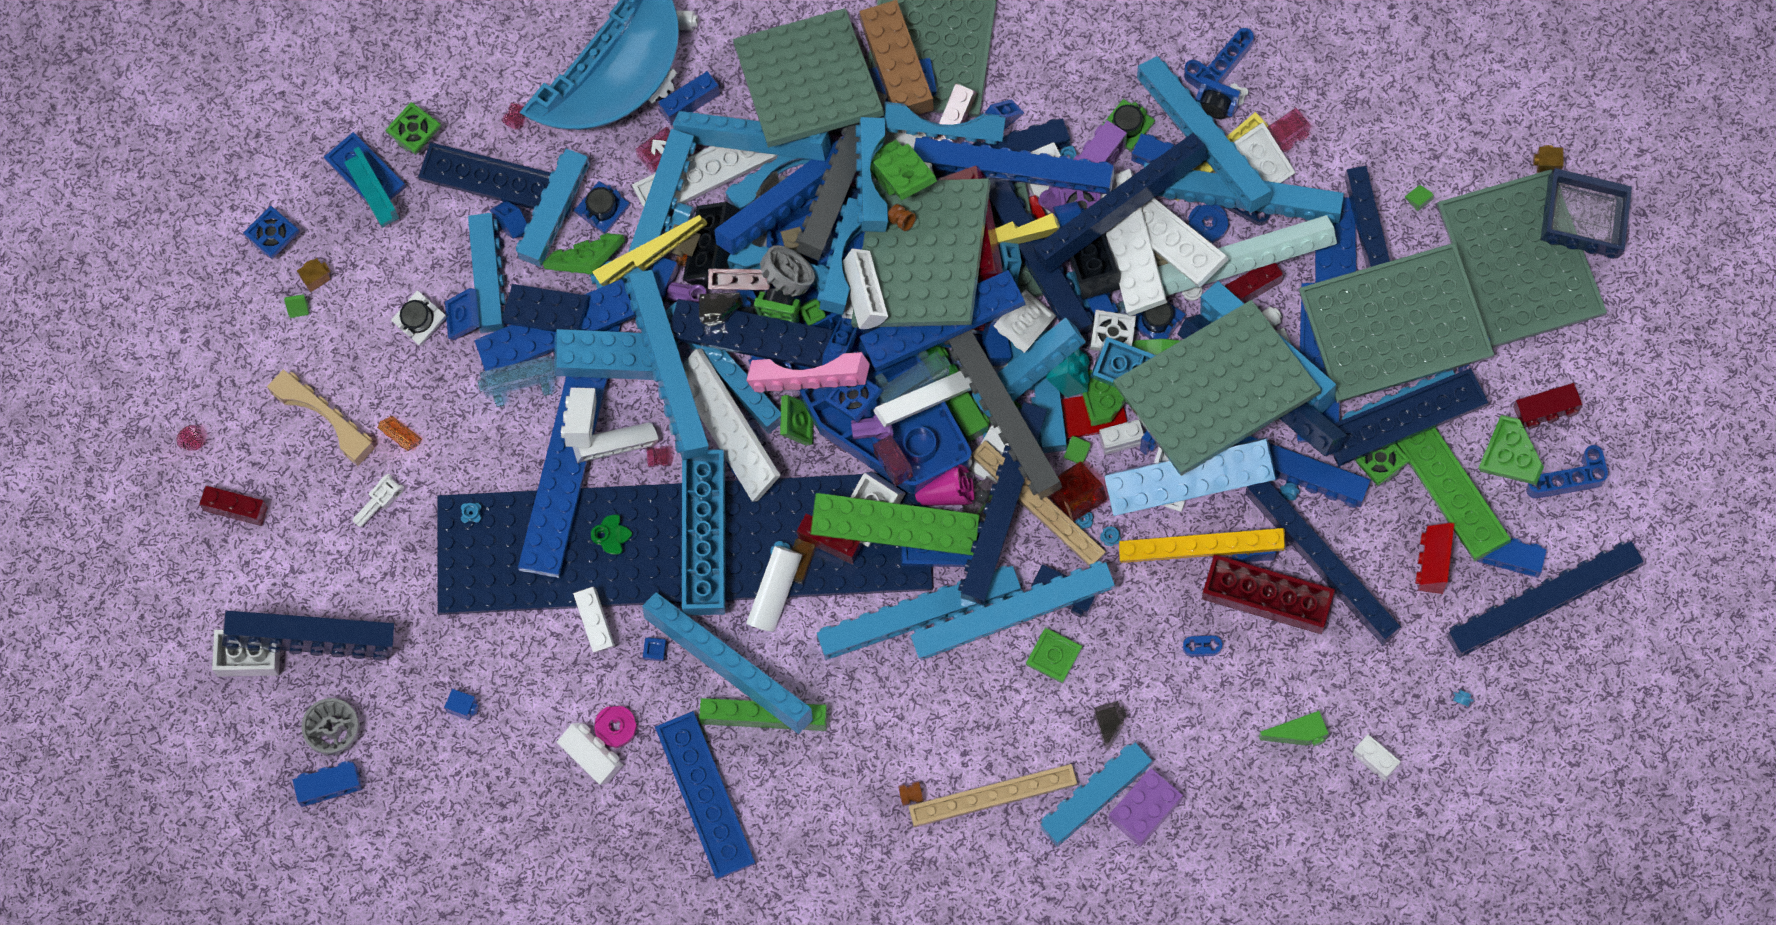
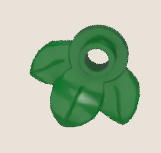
(613, 536)

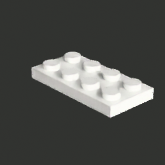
(1025, 323)

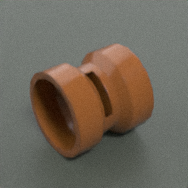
(901, 217)
(912, 793)

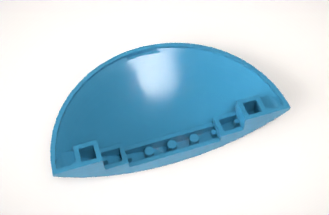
(614, 71)

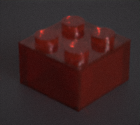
(1079, 491)

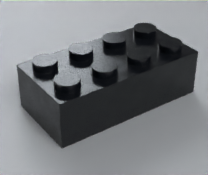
(707, 253)
(1095, 269)

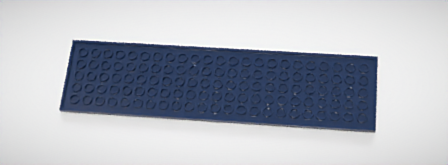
(482, 558)

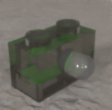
(982, 496)

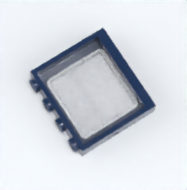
(1586, 213)

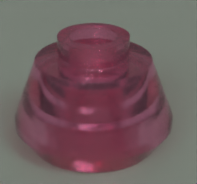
(190, 438)

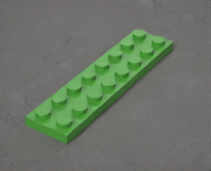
(1454, 493)
(894, 524)

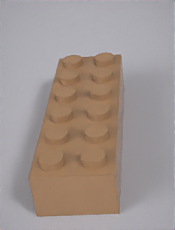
(896, 57)

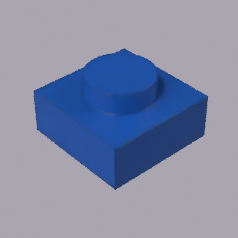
(654, 649)

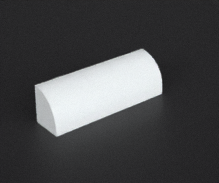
(864, 289)
(618, 442)
(774, 588)

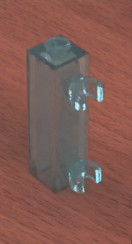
(924, 373)
(517, 377)

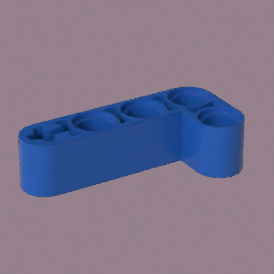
(1222, 59)
(1565, 476)

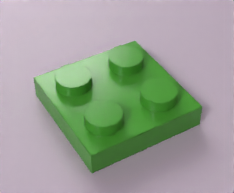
(795, 421)
(1053, 655)

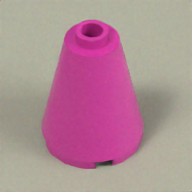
(948, 489)

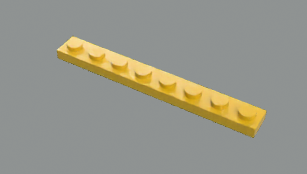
(1202, 545)

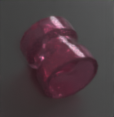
(513, 117)
(662, 456)

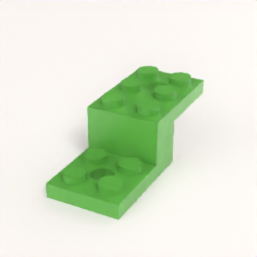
(900, 170)

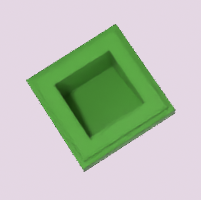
(1419, 197)
(296, 306)
(811, 312)
(1077, 450)

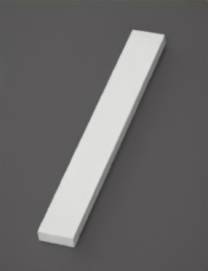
(924, 398)

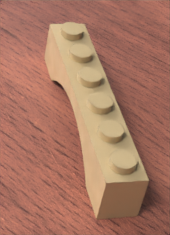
(291, 392)

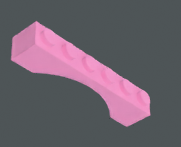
(846, 370)

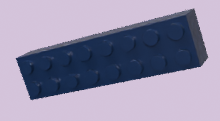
(307, 634)

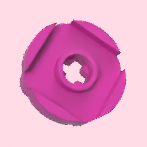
(615, 714)

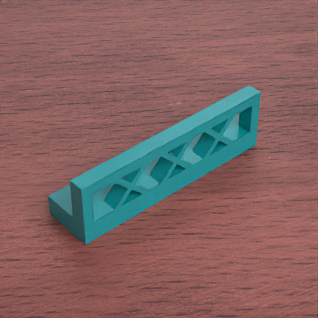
(371, 189)

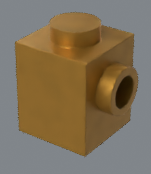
(1548, 158)
(314, 274)

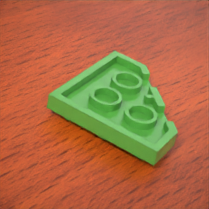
(584, 256)
(1102, 401)
(1511, 453)

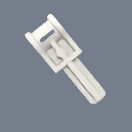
(381, 496)

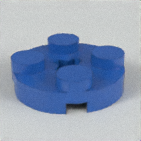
(1206, 212)

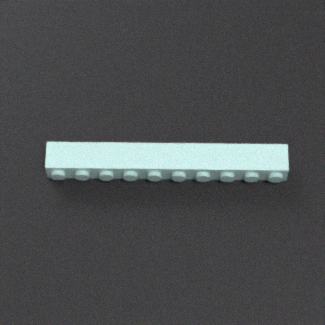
(1259, 252)

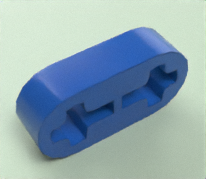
(1202, 651)

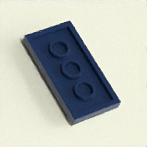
(544, 308)

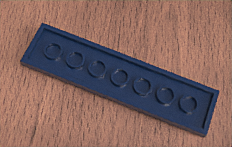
(485, 176)
(753, 335)
(1409, 415)

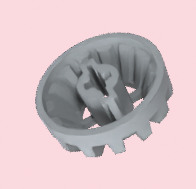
(787, 270)
(318, 721)

